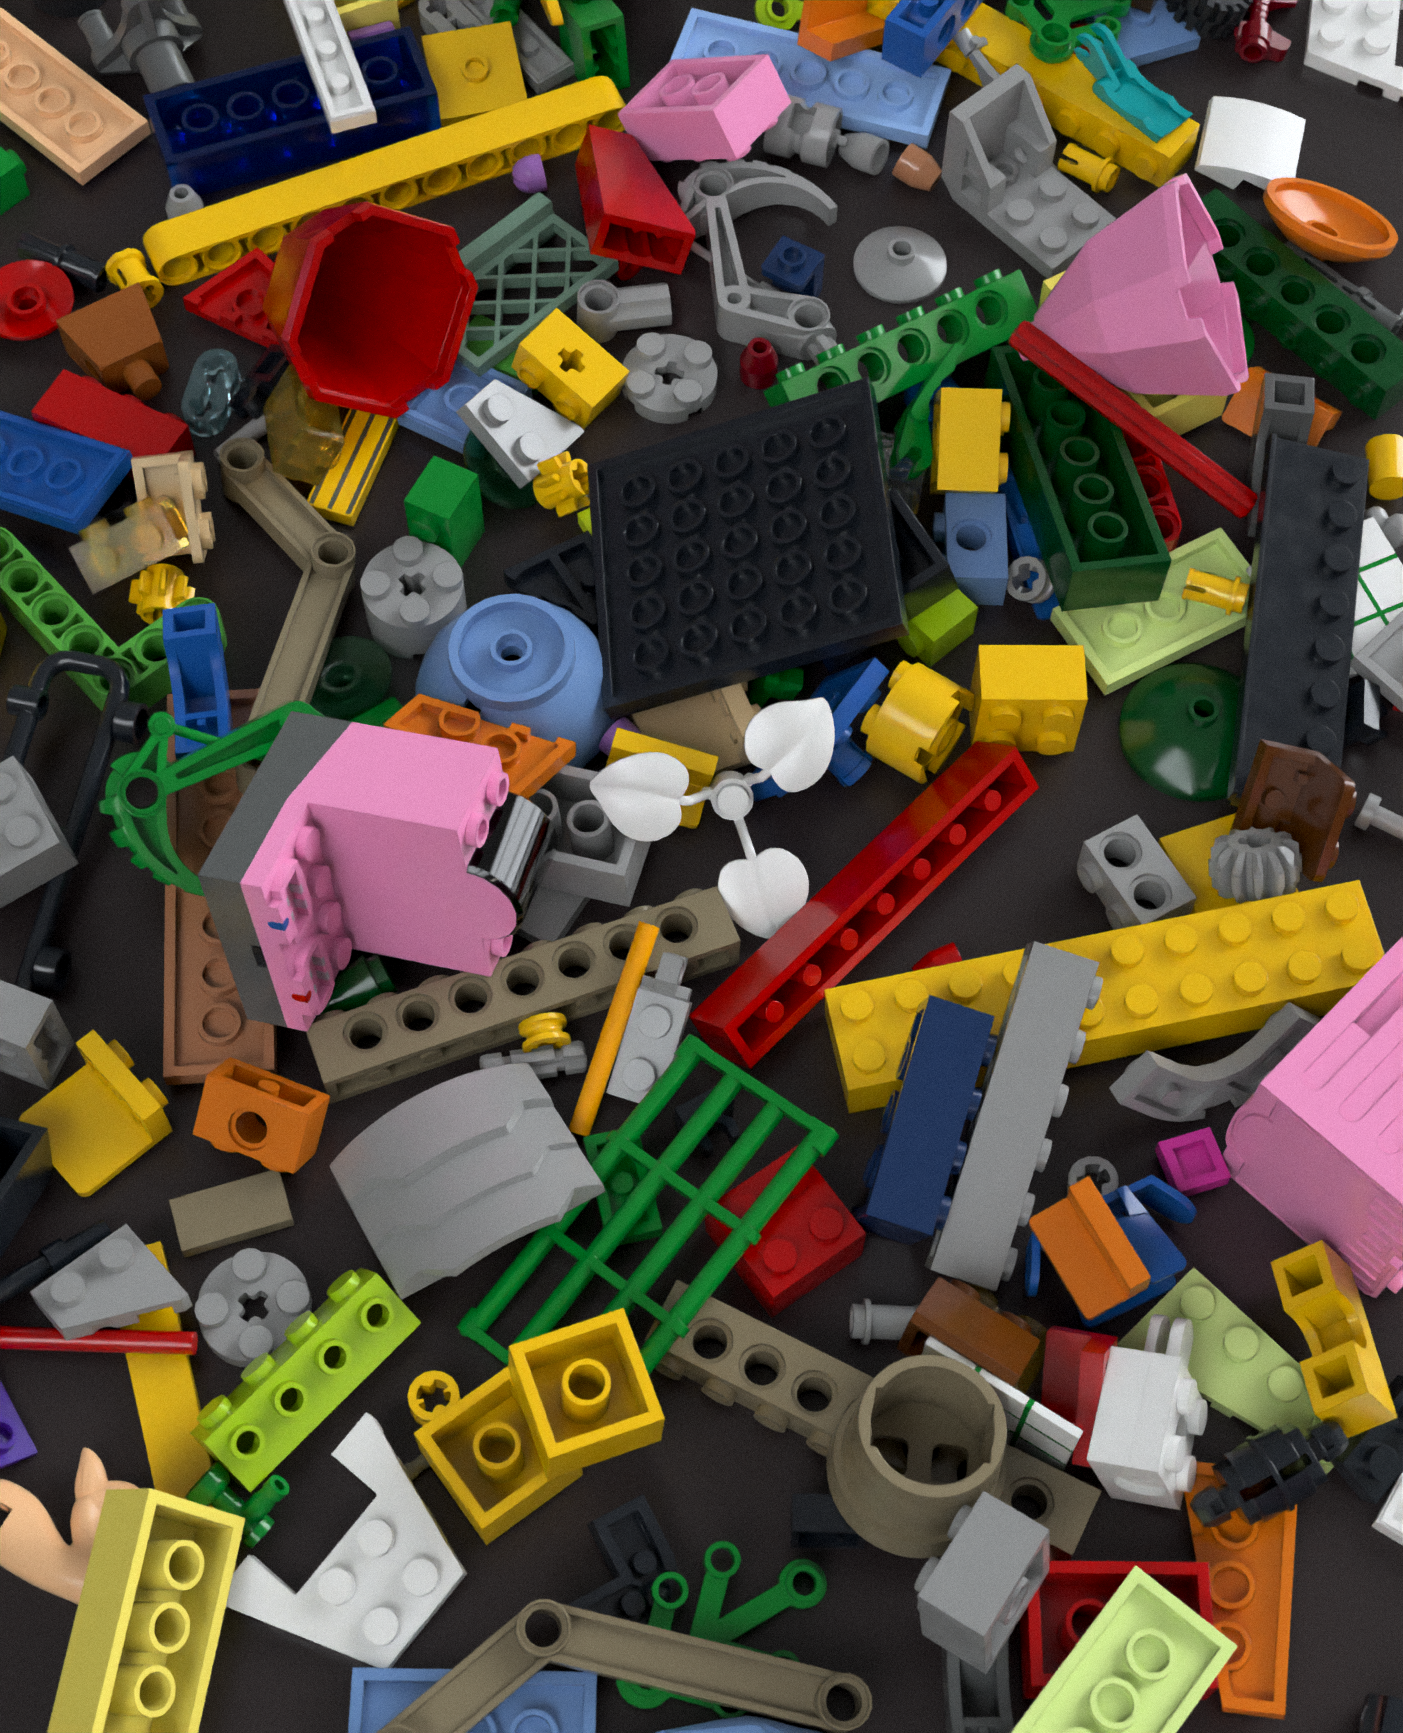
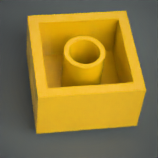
(968, 441)
(1029, 696)
(585, 1393)
(489, 1458)

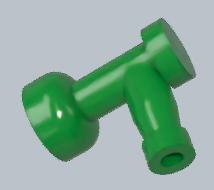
(214, 1490)

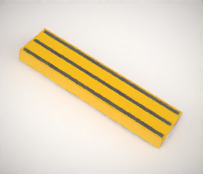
(347, 485)

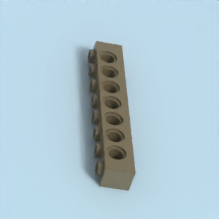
(457, 1034)
(1063, 1499)

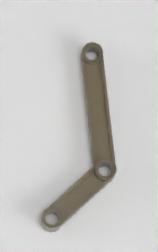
(326, 580)
(636, 1656)

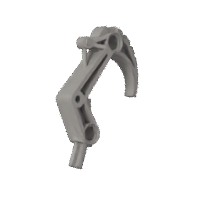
(744, 308)

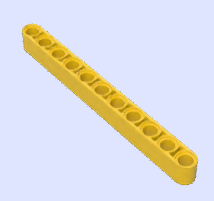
(389, 176)

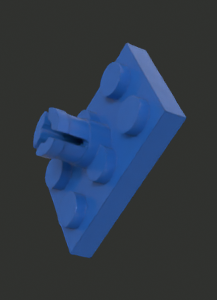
(847, 694)

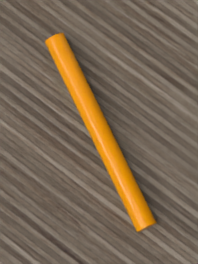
(613, 1029)

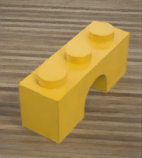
(1344, 1368)

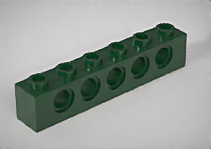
(1307, 311)

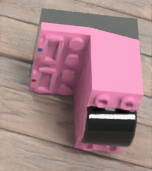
(372, 850)

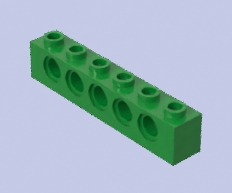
(1004, 305)

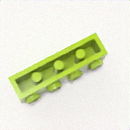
(304, 1377)

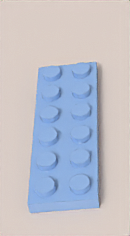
(868, 89)

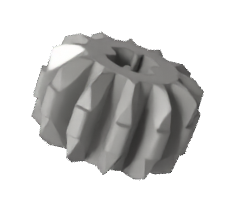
(1255, 864)

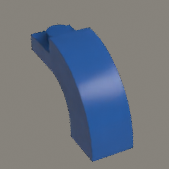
(197, 672)

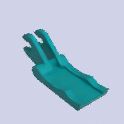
(1126, 89)

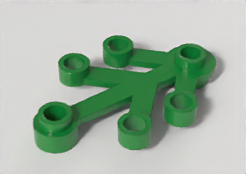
(1054, 39)
(732, 1625)

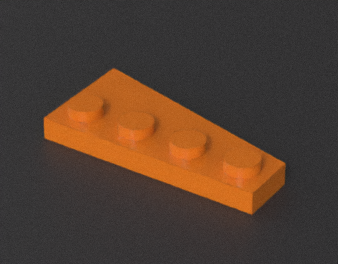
(1250, 1601)

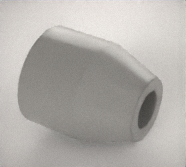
(865, 152)
(182, 200)

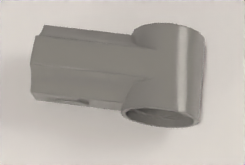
(609, 309)

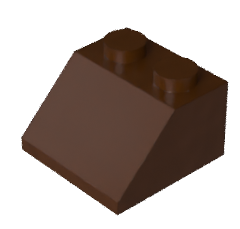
(971, 1329)

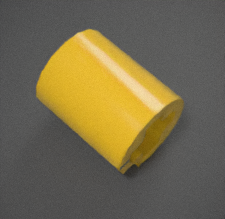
(1385, 466)

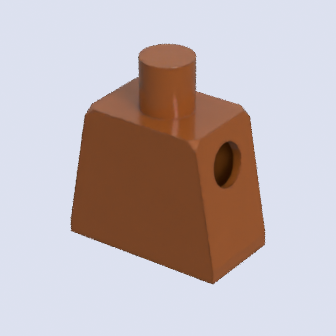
(117, 342)

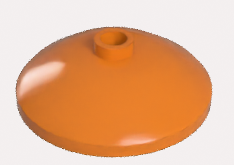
(1328, 221)

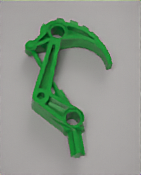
(145, 827)

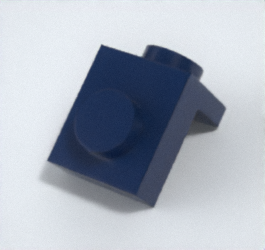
(795, 268)

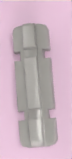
(544, 1060)

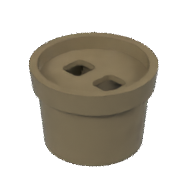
(926, 1406)

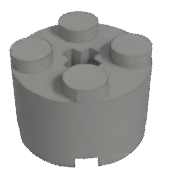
(411, 595)

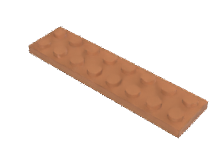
(200, 996)

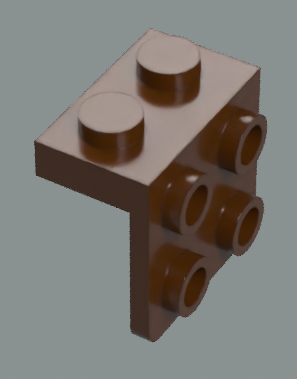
(1300, 795)

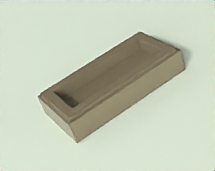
(231, 1212)

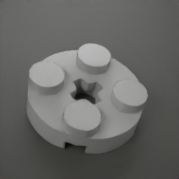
(670, 354)
(233, 1283)

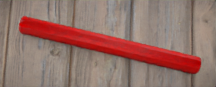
(1132, 419)

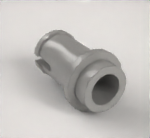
(878, 1321)

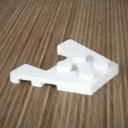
(1356, 42)
(377, 1580)

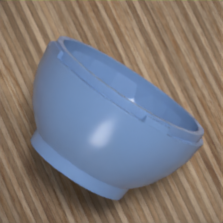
(548, 689)

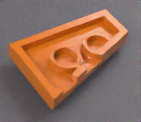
(523, 757)

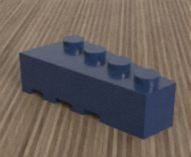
(926, 1122)

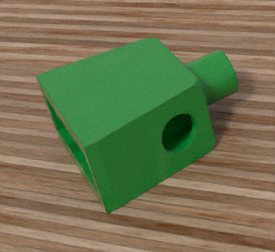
(593, 27)

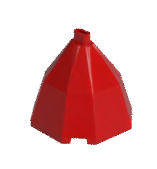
(370, 306)

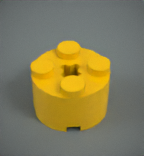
(917, 721)

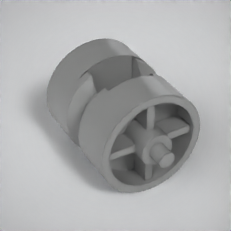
(806, 131)

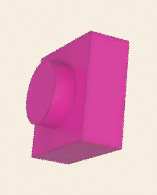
(1193, 1162)

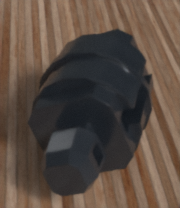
(1269, 1473)

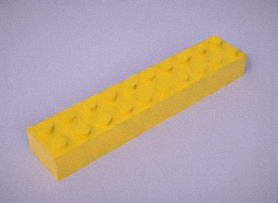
(1159, 988)

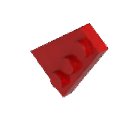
(237, 298)

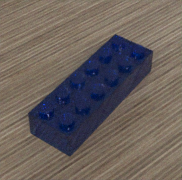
(273, 121)

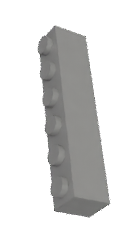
(1013, 1116)

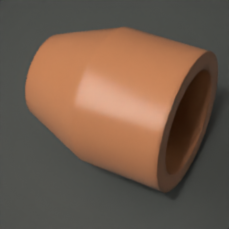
(917, 169)

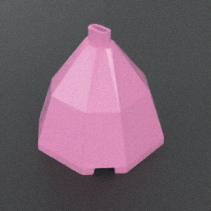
(1149, 301)

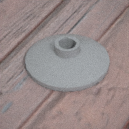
(899, 265)

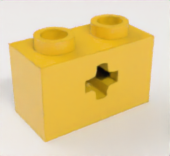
(569, 369)

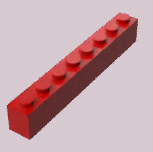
(863, 903)

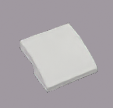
(1248, 142)

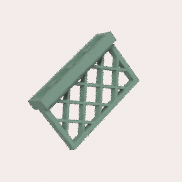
(516, 241)

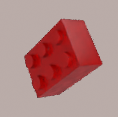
(1076, 1595)

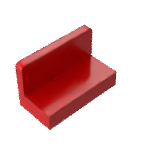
(1074, 1379)

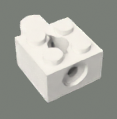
(1149, 1418)

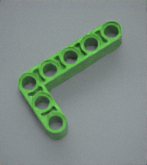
(78, 631)

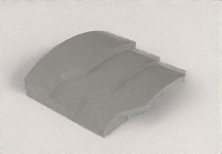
(462, 1174)

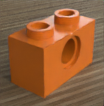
(289, 1109)

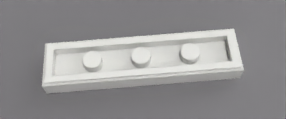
(331, 64)

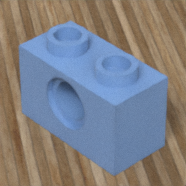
(980, 524)

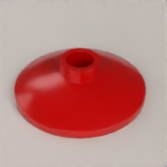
(33, 286)

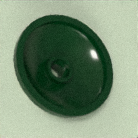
(1170, 742)

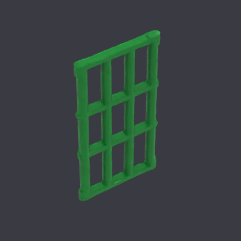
(662, 1173)

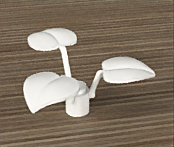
(783, 739)

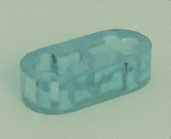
(201, 390)

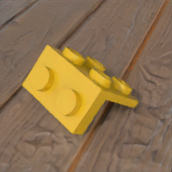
(100, 1117)

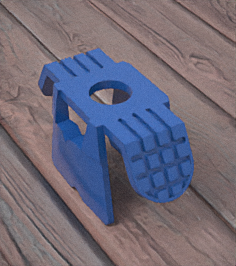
(1146, 1237)

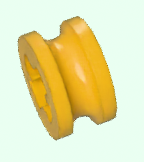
(544, 1030)
(427, 1384)

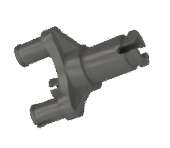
(146, 41)

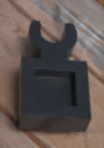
(260, 383)

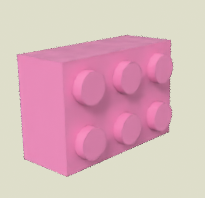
(706, 108)

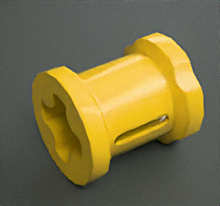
(133, 269)

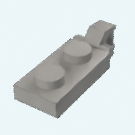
(652, 1030)

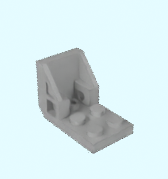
(1004, 175)

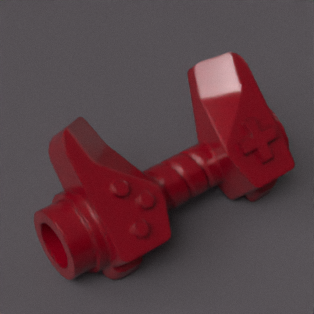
(1255, 37)

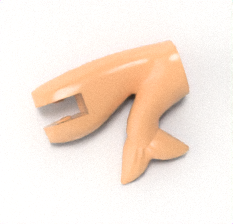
(34, 1546)

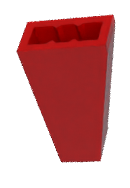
(628, 204)

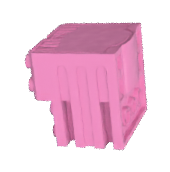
(1328, 1131)

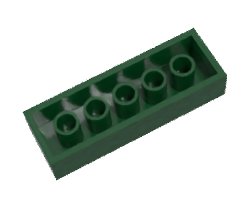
(1078, 491)

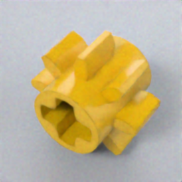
(562, 484)
(158, 589)

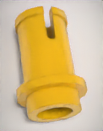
(1090, 168)
(1216, 591)

